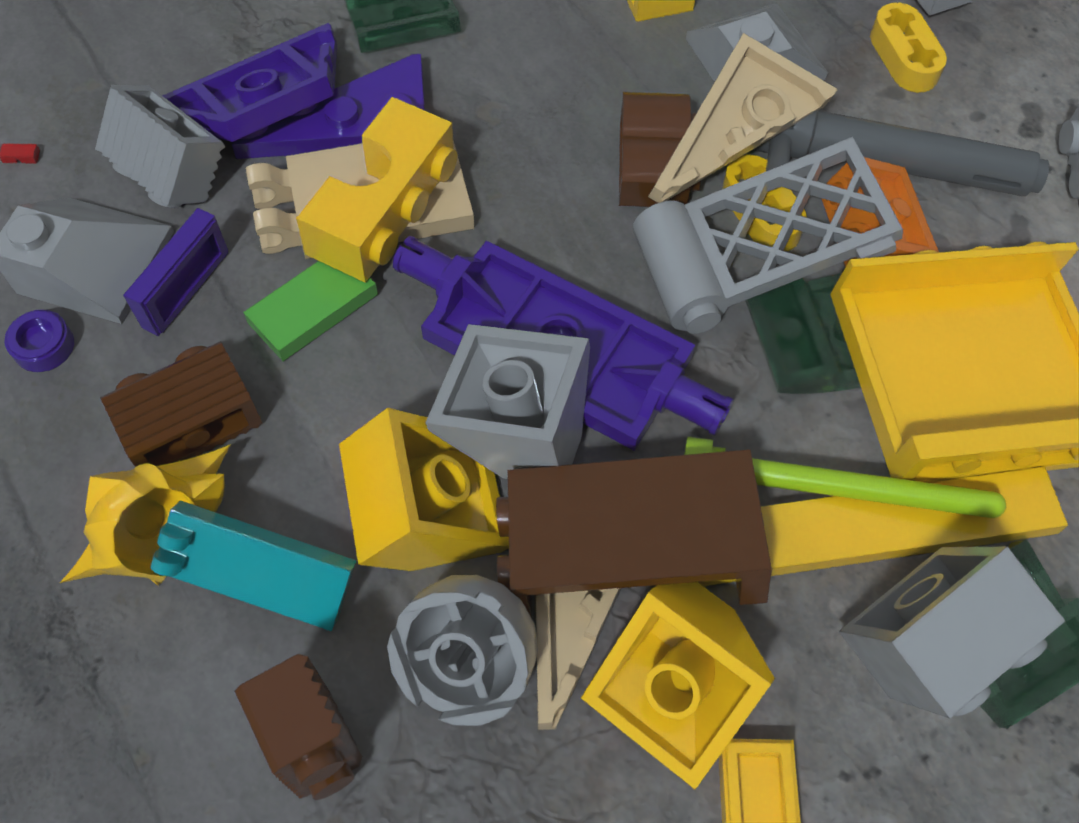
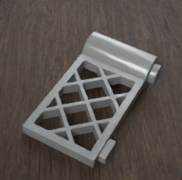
(696, 276)

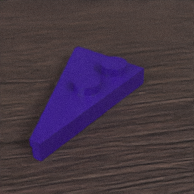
(342, 117)

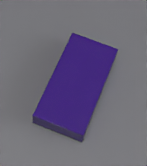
(177, 272)

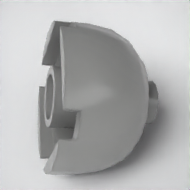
(464, 649)

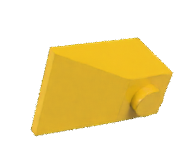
(681, 678)

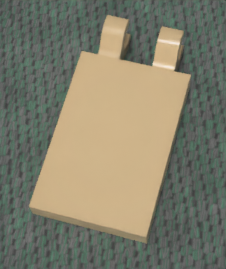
(445, 212)

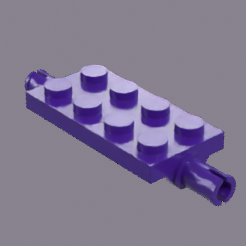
(632, 362)

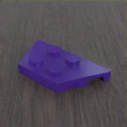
(264, 87)

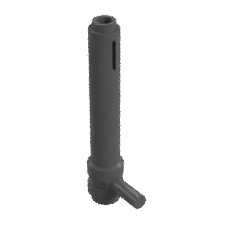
(919, 151)

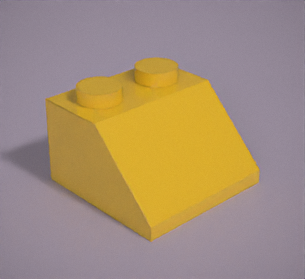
(416, 496)

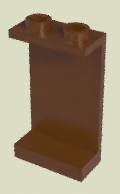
(634, 526)

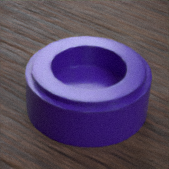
(39, 340)

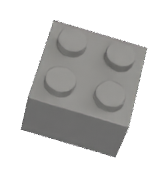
(953, 629)

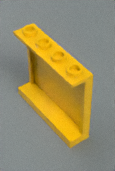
(966, 358)

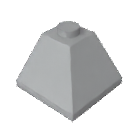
(766, 25)
(78, 254)
(513, 398)

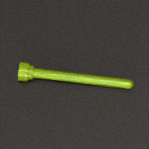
(867, 486)

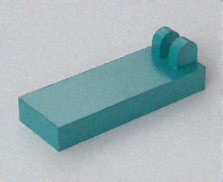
(253, 565)

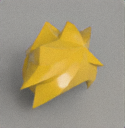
(132, 506)

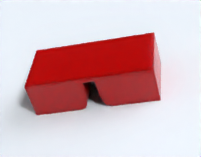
(24, 152)

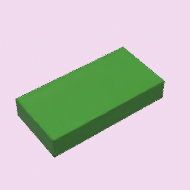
(307, 307)

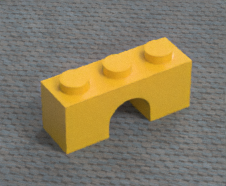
(361, 225)

